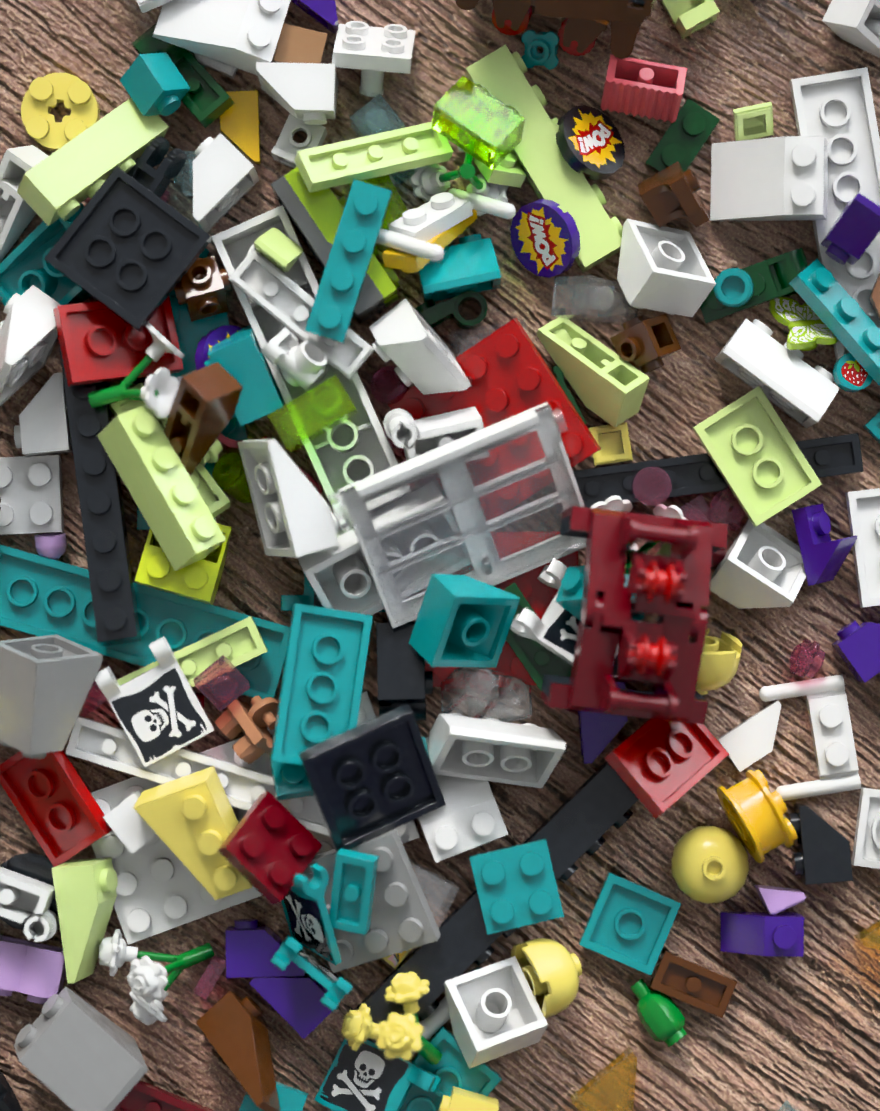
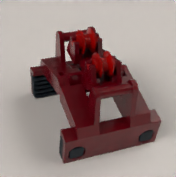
(647, 651)

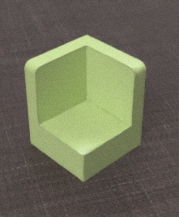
(691, 14)

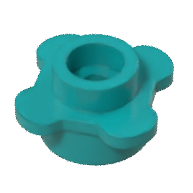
(549, 43)

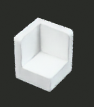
(129, 825)

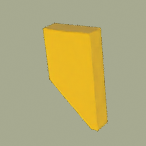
(242, 123)

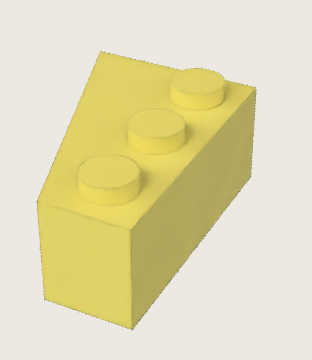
(194, 822)

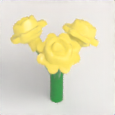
(401, 1032)

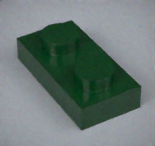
(683, 138)

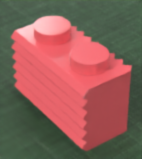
(643, 88)

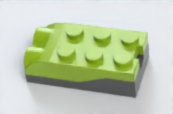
(317, 220)

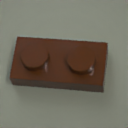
(693, 983)

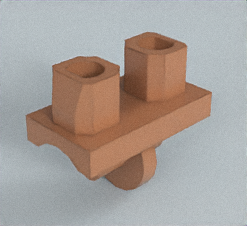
(253, 721)

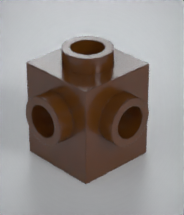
(204, 289)
(646, 342)

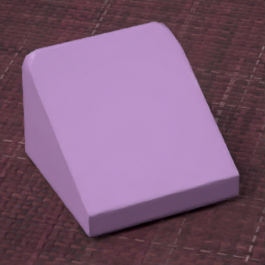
(779, 898)

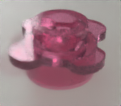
(720, 507)
(806, 659)

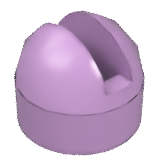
(51, 545)

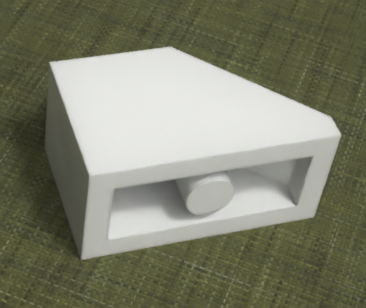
(856, 23)
(45, 422)

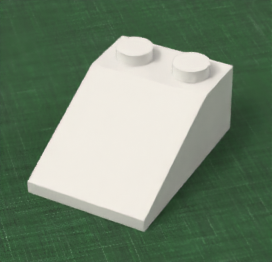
(224, 30)
(769, 179)
(25, 338)
(286, 505)
(466, 819)

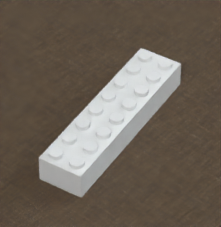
(354, 446)

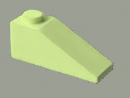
(594, 371)
(84, 906)

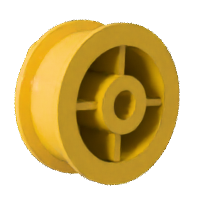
(757, 815)

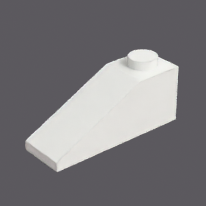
(14, 211)

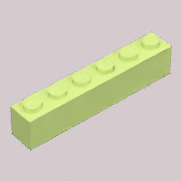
(542, 160)

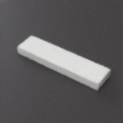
(292, 309)

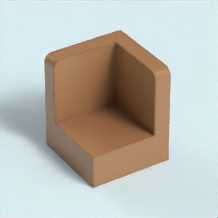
(300, 45)

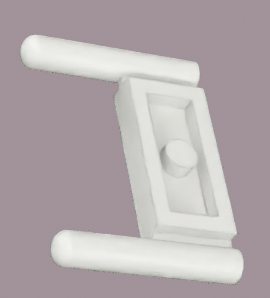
(436, 216)
(830, 735)

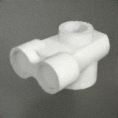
(299, 362)

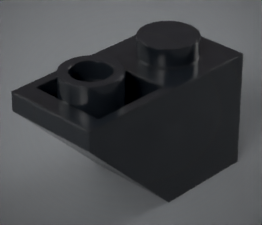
(822, 851)

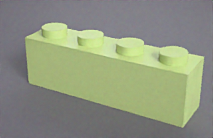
(83, 164)
(161, 487)

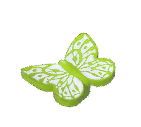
(804, 326)

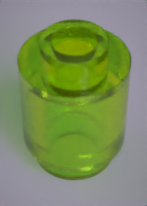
(231, 477)

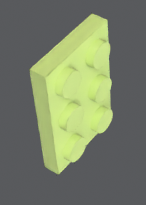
(757, 456)

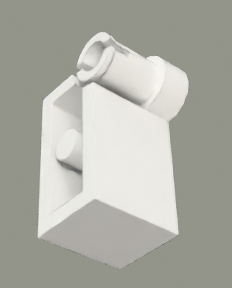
(429, 432)
(28, 900)

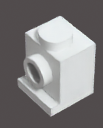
(287, 148)

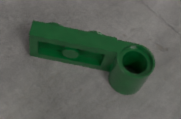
(206, 97)
(770, 282)
(443, 311)

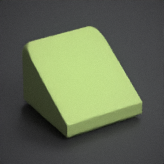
(278, 249)

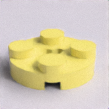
(46, 94)

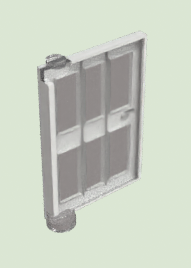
(465, 509)

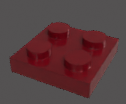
(270, 847)

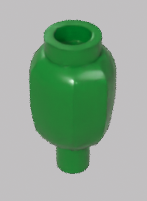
(659, 1014)

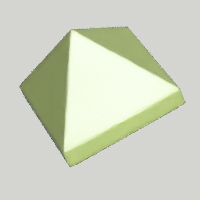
(753, 122)

